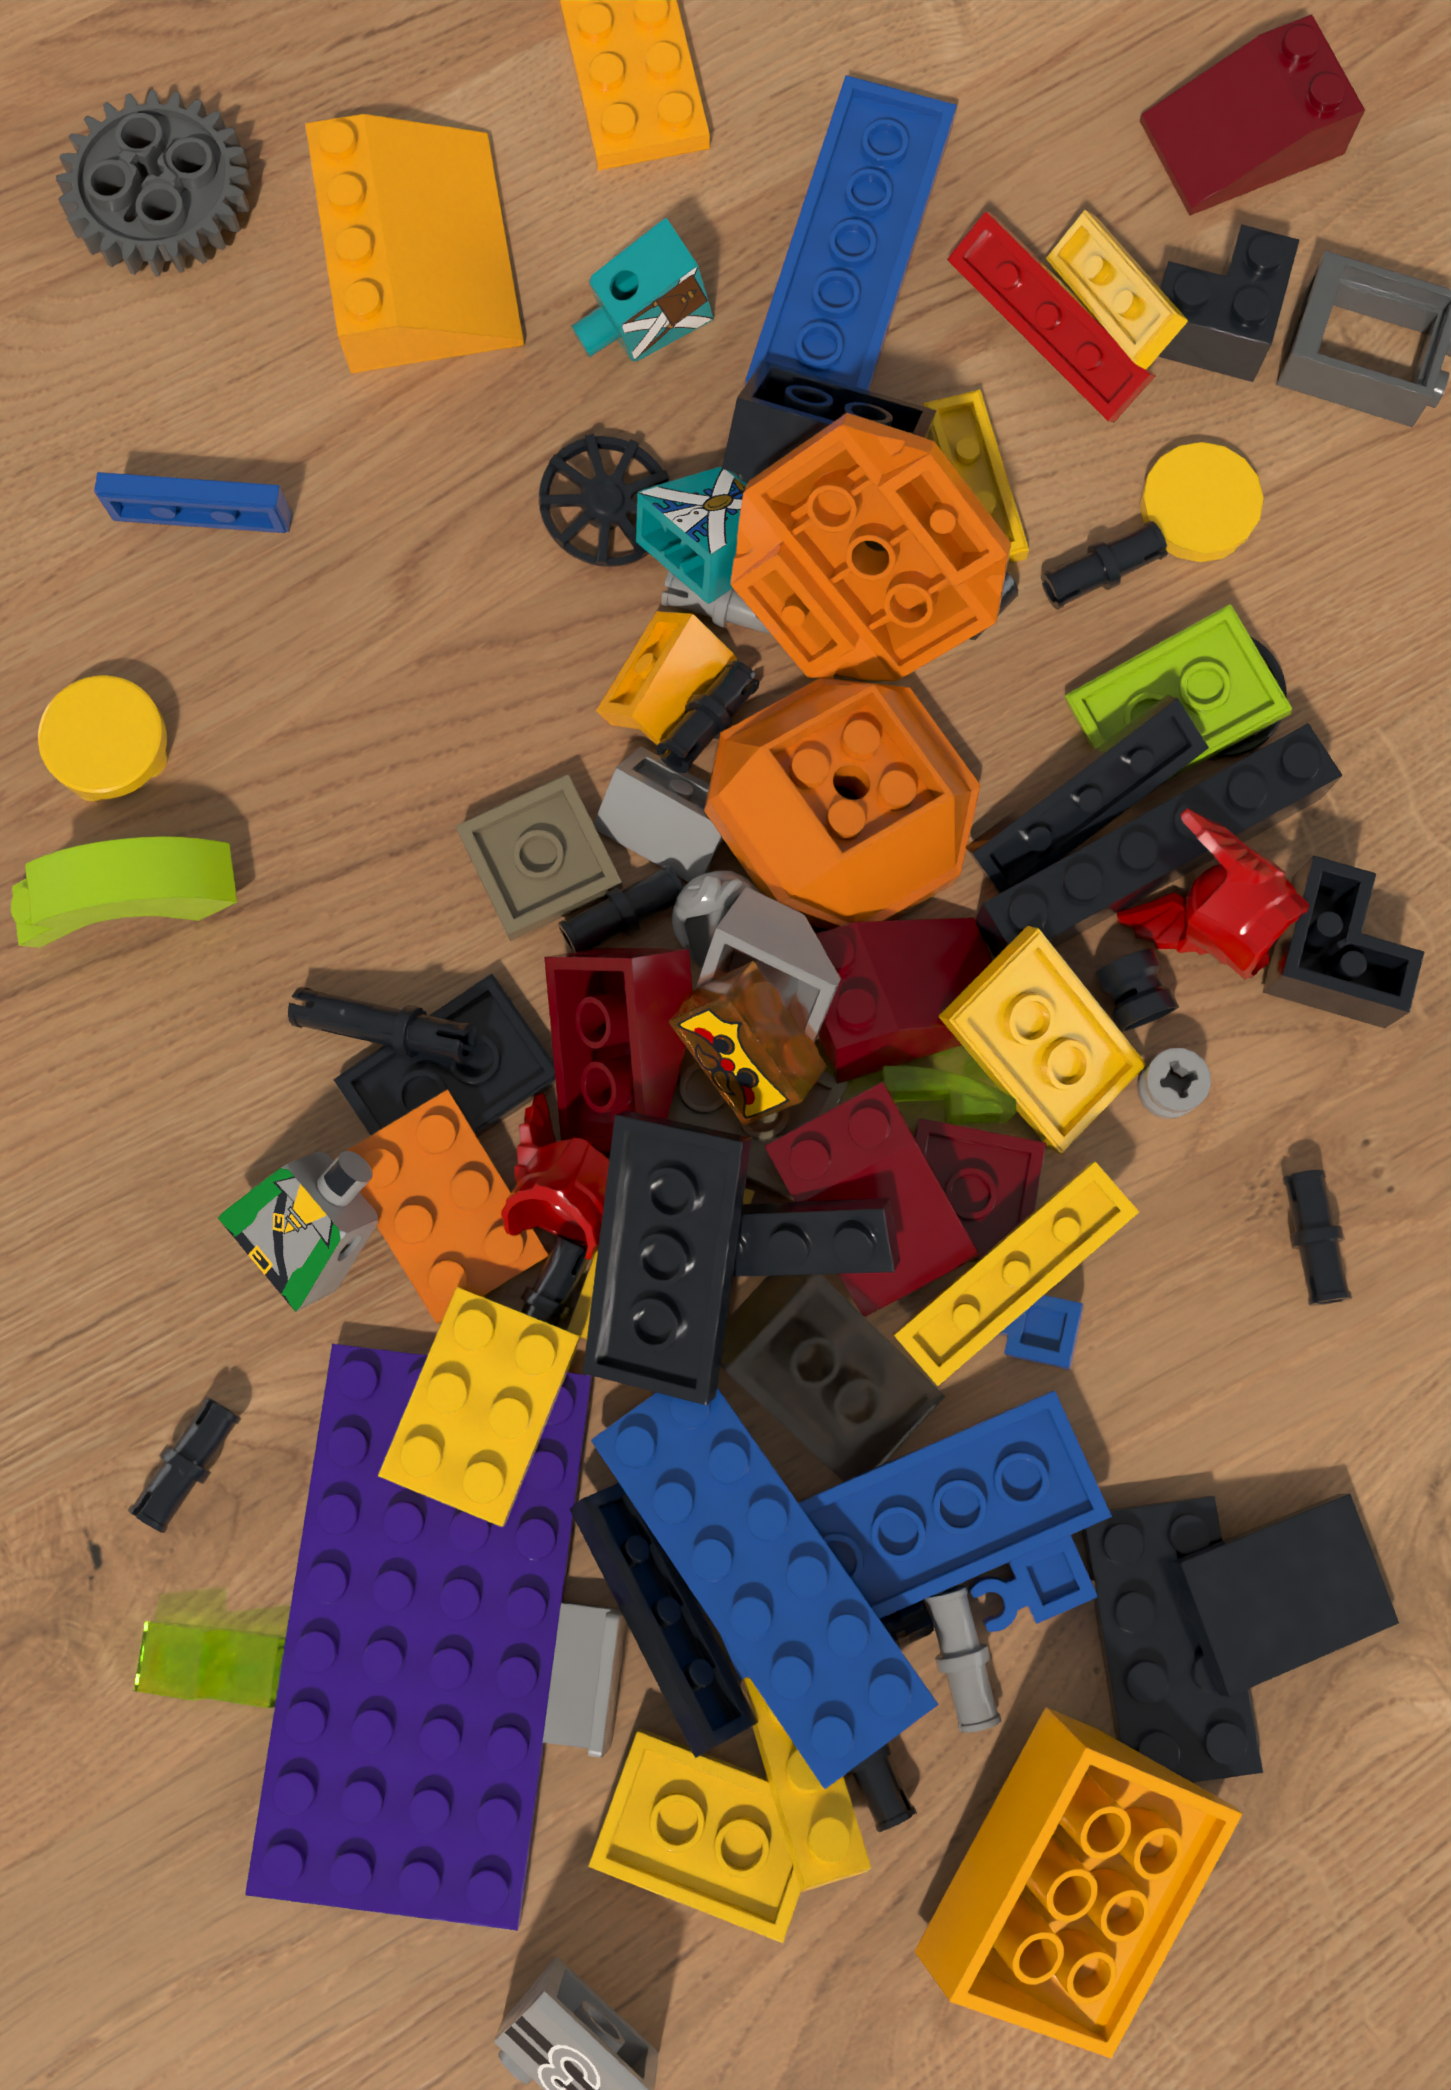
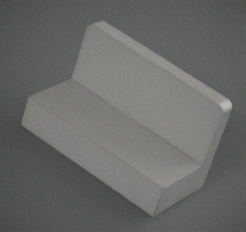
(659, 815)
(585, 1677)

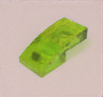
(963, 1097)
(209, 1663)

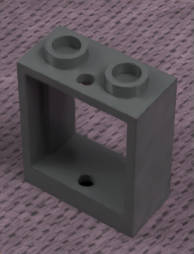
(1380, 296)

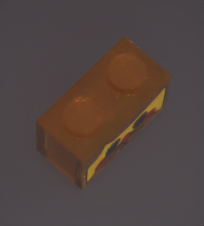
(748, 1043)

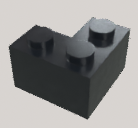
(1235, 312)
(1330, 962)

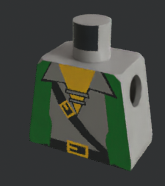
(306, 1224)

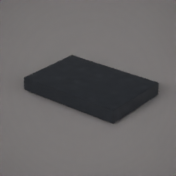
(497, 1081)
(1284, 1594)

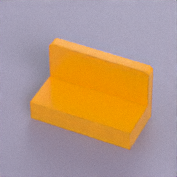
(663, 673)

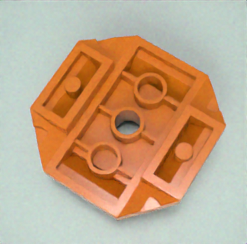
(857, 607)
(835, 854)

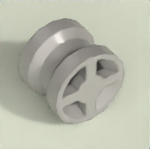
(1161, 1090)

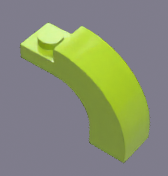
(121, 880)

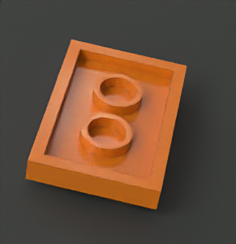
(443, 1205)

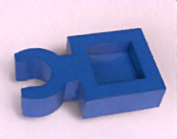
(1045, 1332)
(1043, 1580)

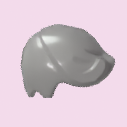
(703, 906)

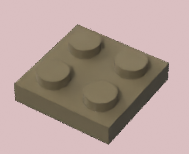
(539, 857)

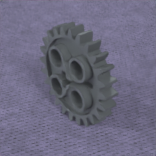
(142, 170)

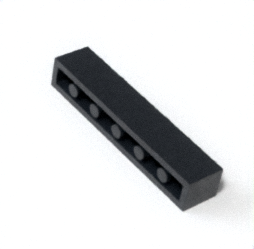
(1159, 845)

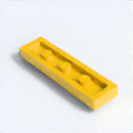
(1015, 1272)

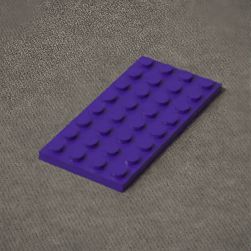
(414, 1670)

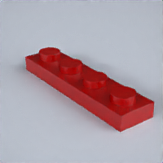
(1049, 316)

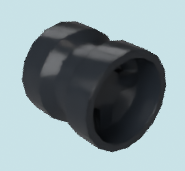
(1136, 989)

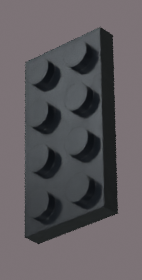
(666, 1256)
(1149, 1648)

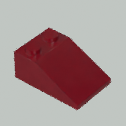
(1255, 117)
(895, 988)
(615, 1035)
(872, 1154)

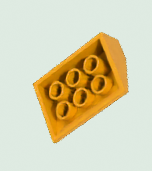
(412, 241)
(1075, 1886)

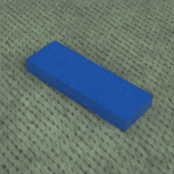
(194, 502)

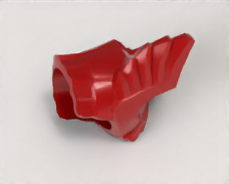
(1230, 909)
(557, 1182)

